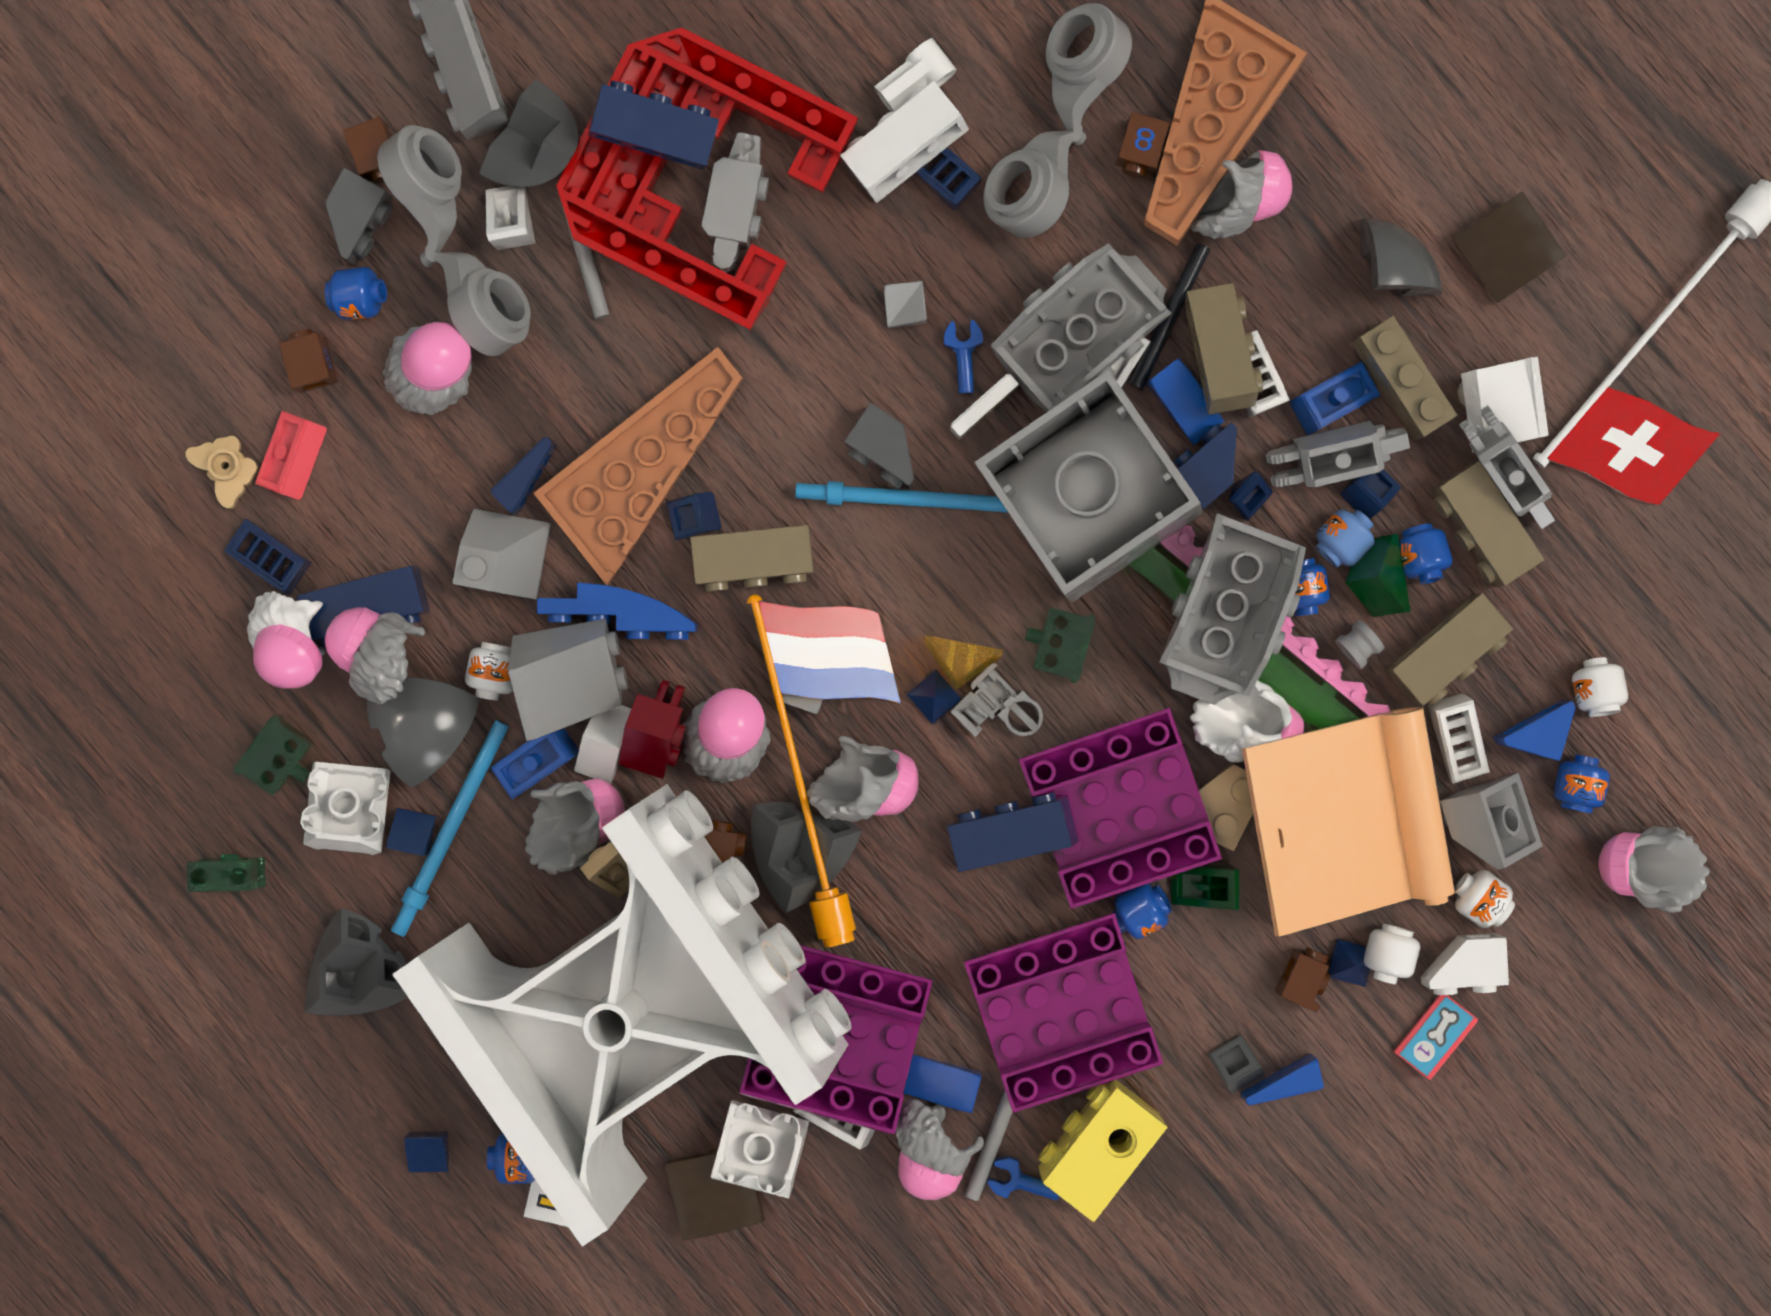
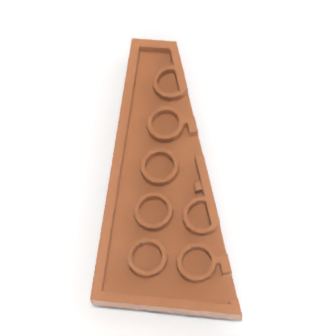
(1224, 97)
(624, 478)

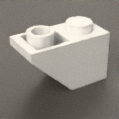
(1469, 962)

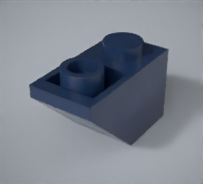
(1212, 466)

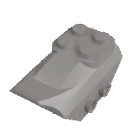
(1081, 325)
(1232, 611)

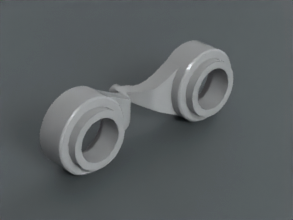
(1074, 87)
(426, 178)

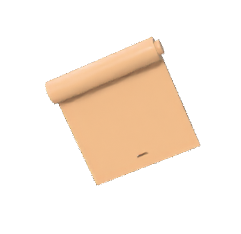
(1348, 819)

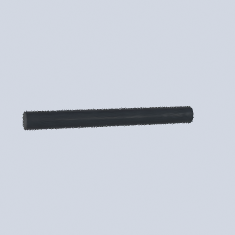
(1175, 306)

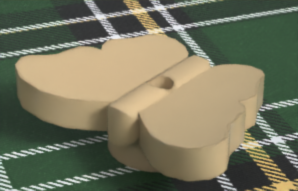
(229, 482)

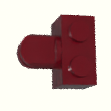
(654, 732)

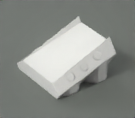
(1512, 394)
(346, 808)
(760, 1149)

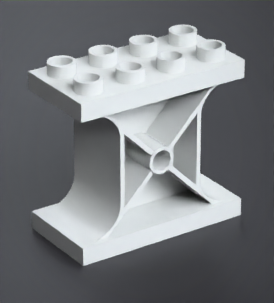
(627, 1011)

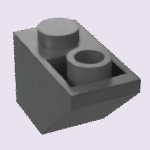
(355, 213)
(882, 442)

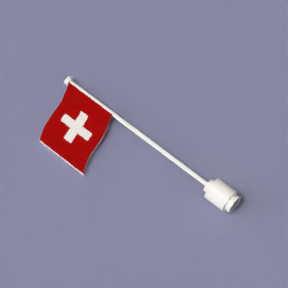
(1629, 438)

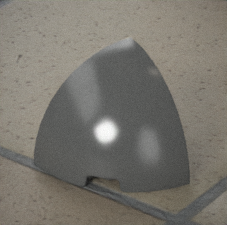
(535, 142)
(1398, 259)
(422, 726)
(786, 854)
(353, 969)

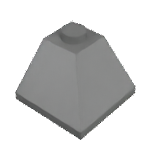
(502, 554)
(1493, 821)

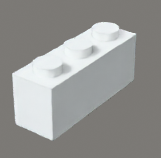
(904, 141)

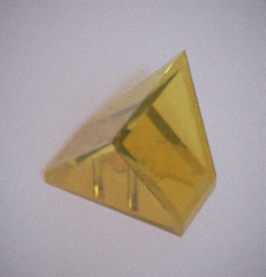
(959, 659)

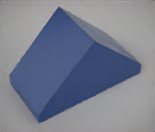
(1542, 733)

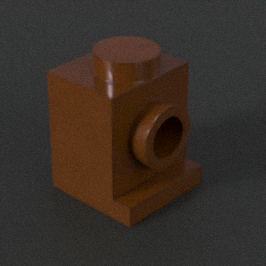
(726, 841)
(1304, 978)

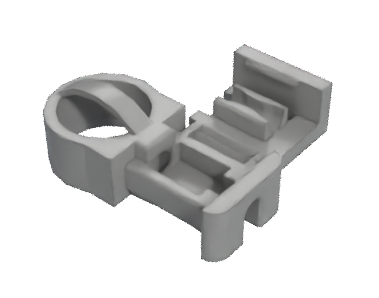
(989, 699)

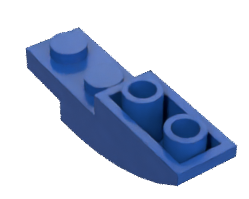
(633, 611)

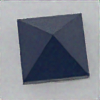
(1249, 494)
(934, 696)
(1348, 963)

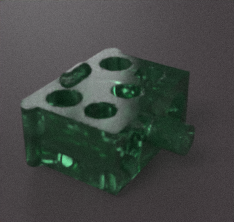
(1074, 648)
(263, 755)
(226, 873)

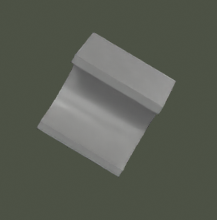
(1090, 486)

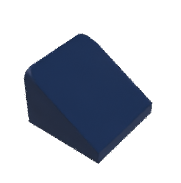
(1371, 492)
(693, 515)
(411, 832)
(427, 1151)

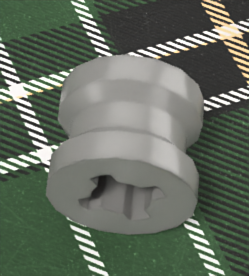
(1359, 644)

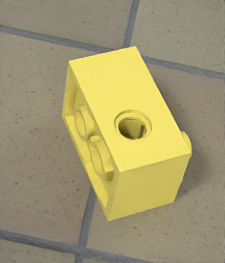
(1086, 1163)

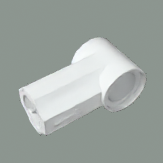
(921, 68)

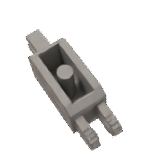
(733, 201)
(1337, 454)
(1510, 468)

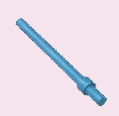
(836, 493)
(416, 895)

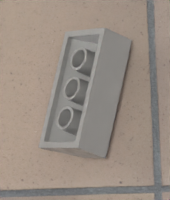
(463, 66)

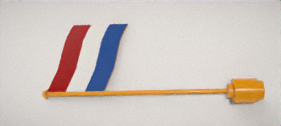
(823, 657)

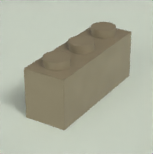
(1222, 348)
(1404, 379)
(1486, 525)
(752, 557)
(1450, 650)

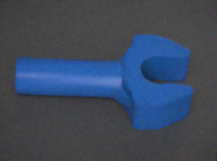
(964, 354)
(1018, 1180)

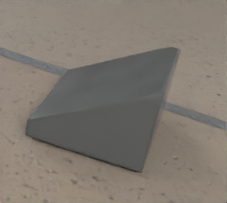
(1236, 1064)

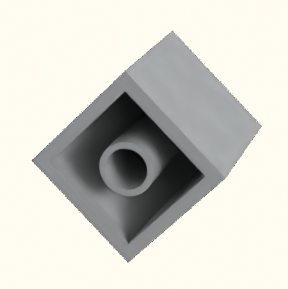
(565, 676)

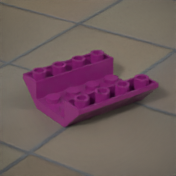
(1129, 805)
(1063, 1012)
(874, 1068)

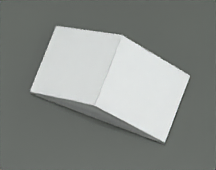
(508, 218)
(602, 744)

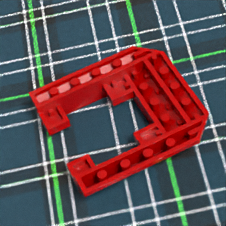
(610, 185)

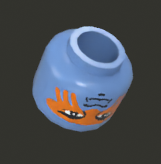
(1345, 538)

